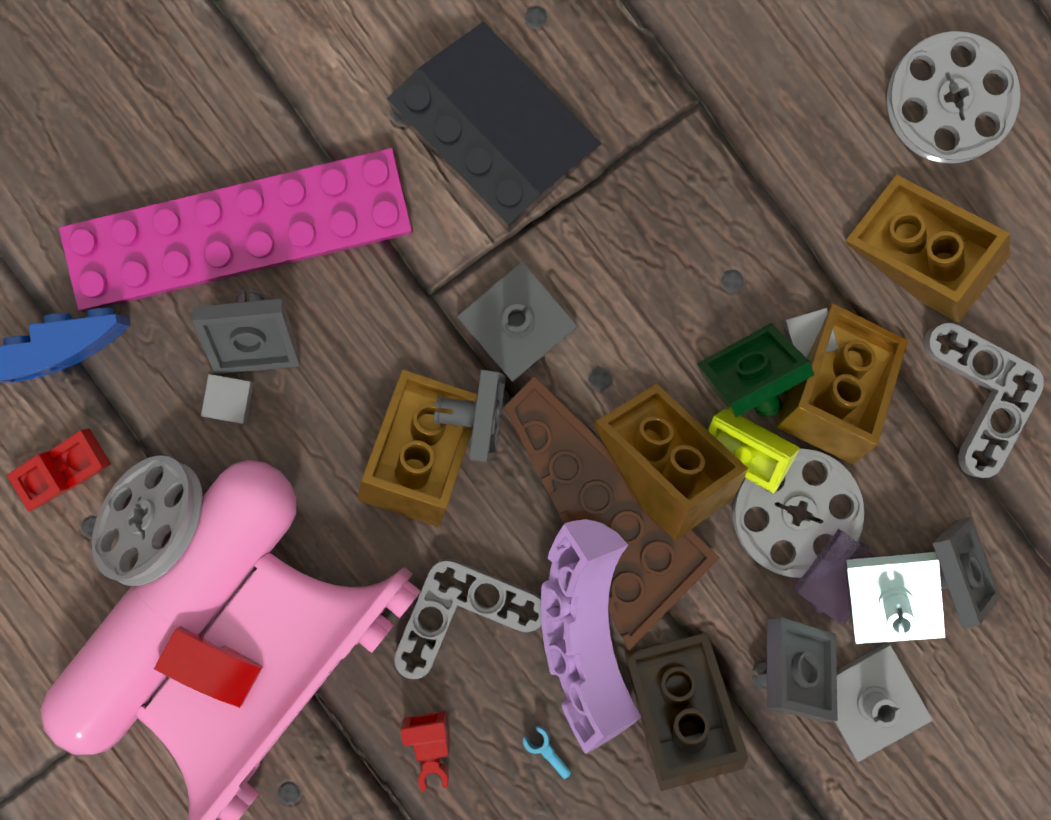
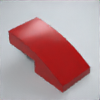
(58, 470)
(208, 668)

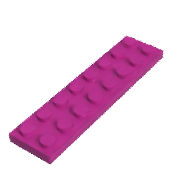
(235, 230)

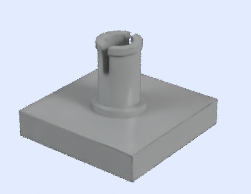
(876, 702)

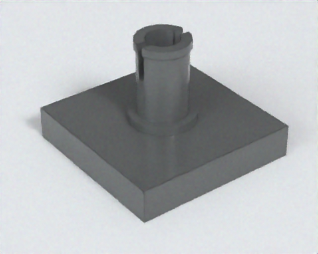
(517, 321)
(247, 334)
(481, 416)
(966, 572)
(799, 670)

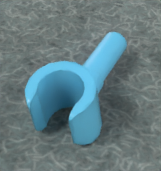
(547, 752)

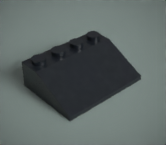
(493, 124)

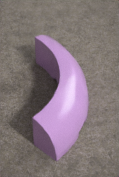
(579, 632)

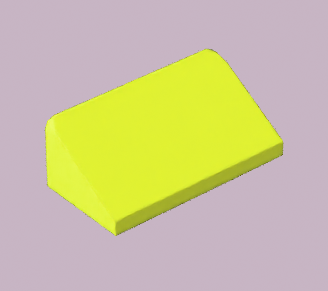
(755, 447)

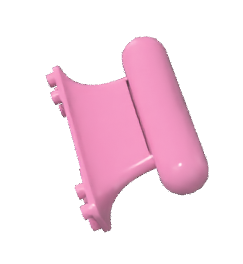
(267, 614)

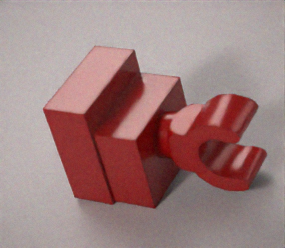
(430, 741)

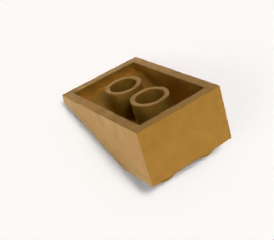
(931, 247)
(851, 387)
(413, 456)
(670, 460)

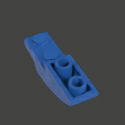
(58, 344)

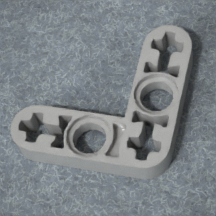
(999, 383)
(448, 600)

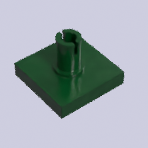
(756, 372)

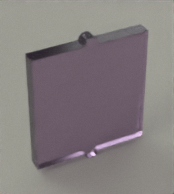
(827, 578)

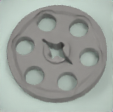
(949, 77)
(147, 521)
(804, 532)

